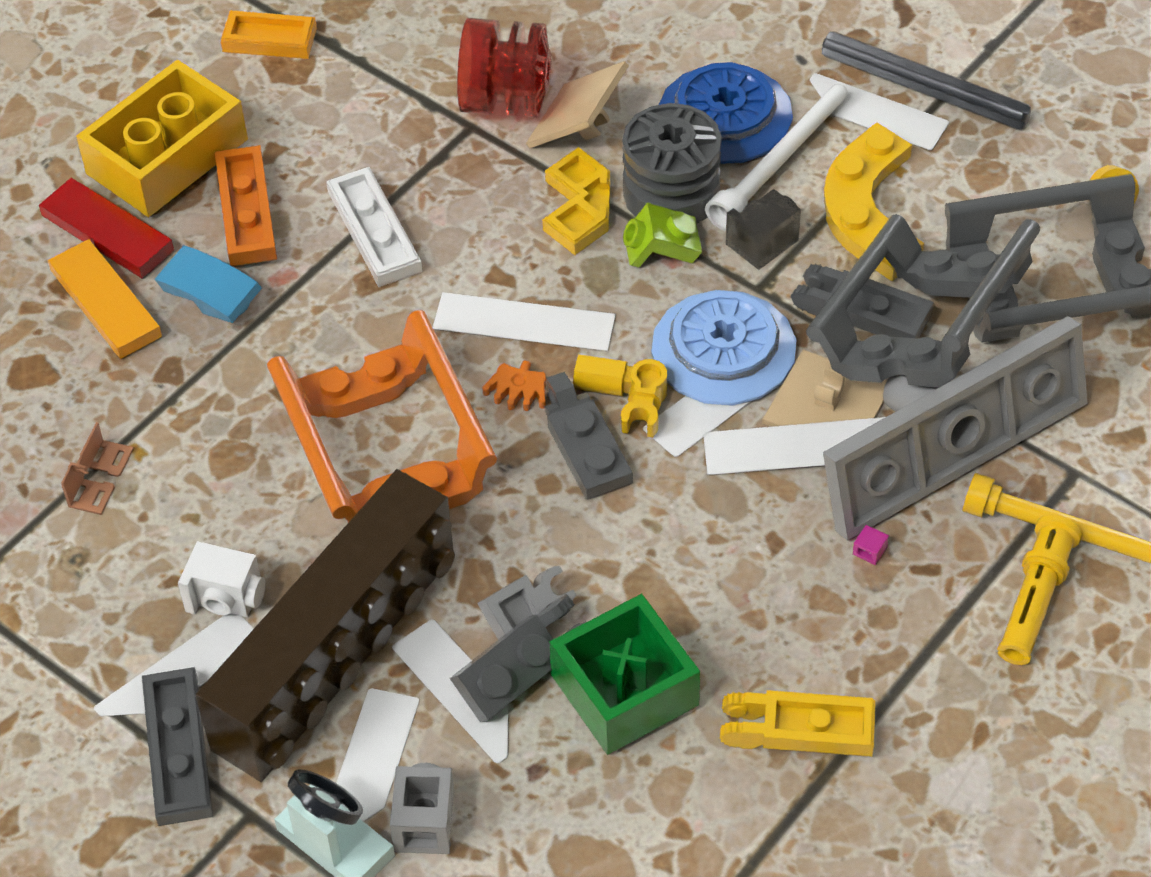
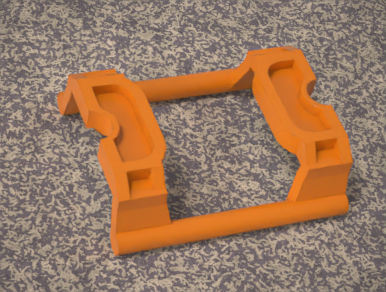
(380, 381)

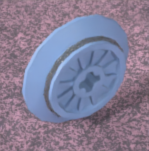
(724, 347)

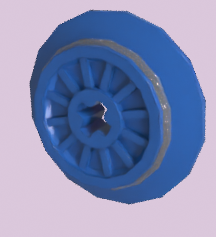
(743, 102)

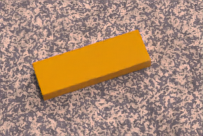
(104, 298)

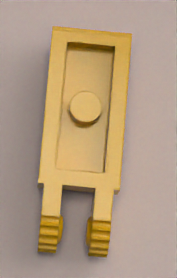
(800, 722)

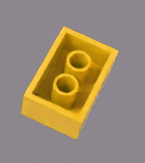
(162, 137)

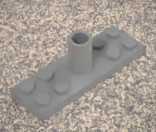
(954, 426)

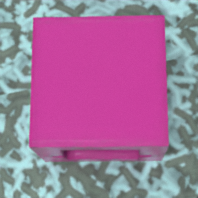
(870, 544)

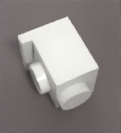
(221, 581)

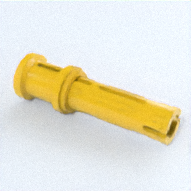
(1043, 570)

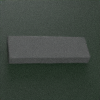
(176, 747)

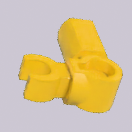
(643, 382)

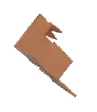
(76, 471)

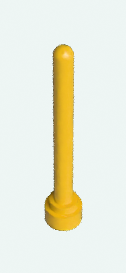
(988, 498)

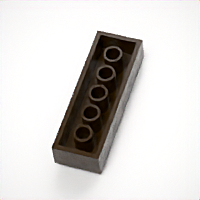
(327, 626)

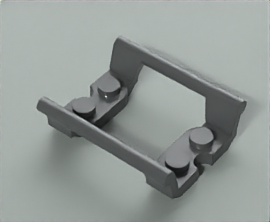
(1114, 252)
(935, 273)

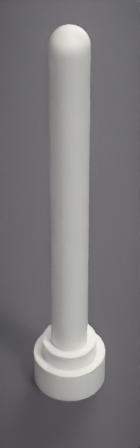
(738, 197)

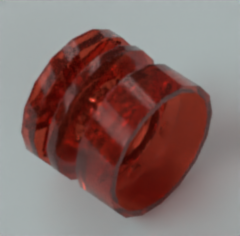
(503, 67)

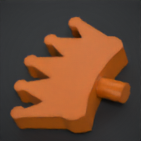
(517, 384)

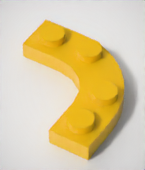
(850, 187)

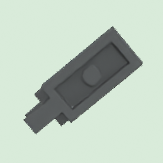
(585, 440)

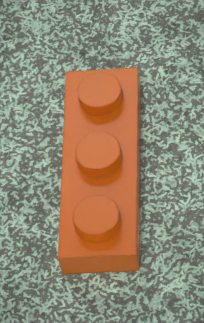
(245, 206)

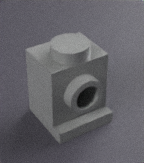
(422, 809)

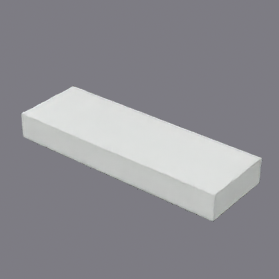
(374, 227)

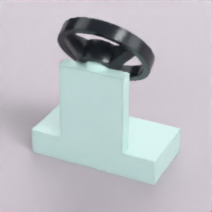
(329, 830)

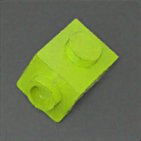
(661, 232)

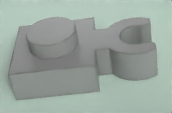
(520, 600)

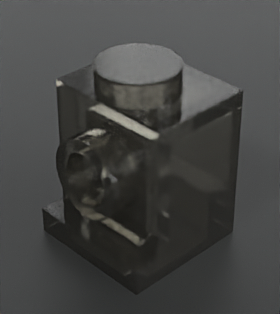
(763, 228)

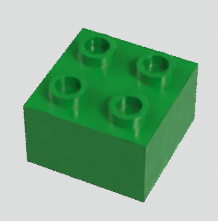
(625, 673)

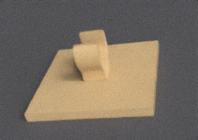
(579, 106)
(822, 395)

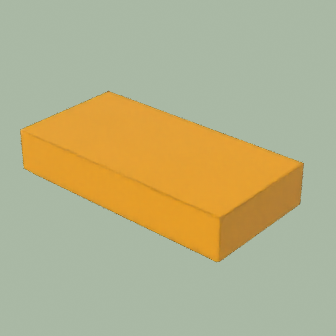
(268, 34)

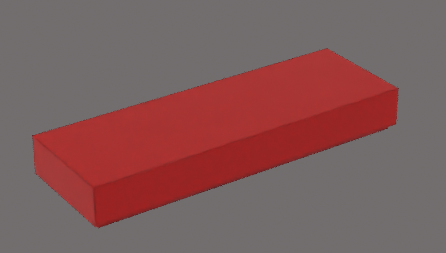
(107, 226)

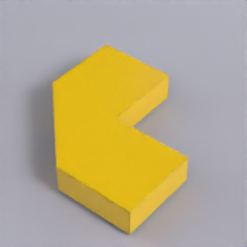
(587, 211)

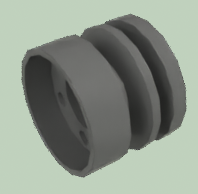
(671, 159)

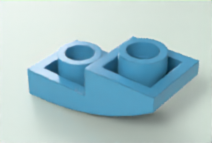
(209, 283)

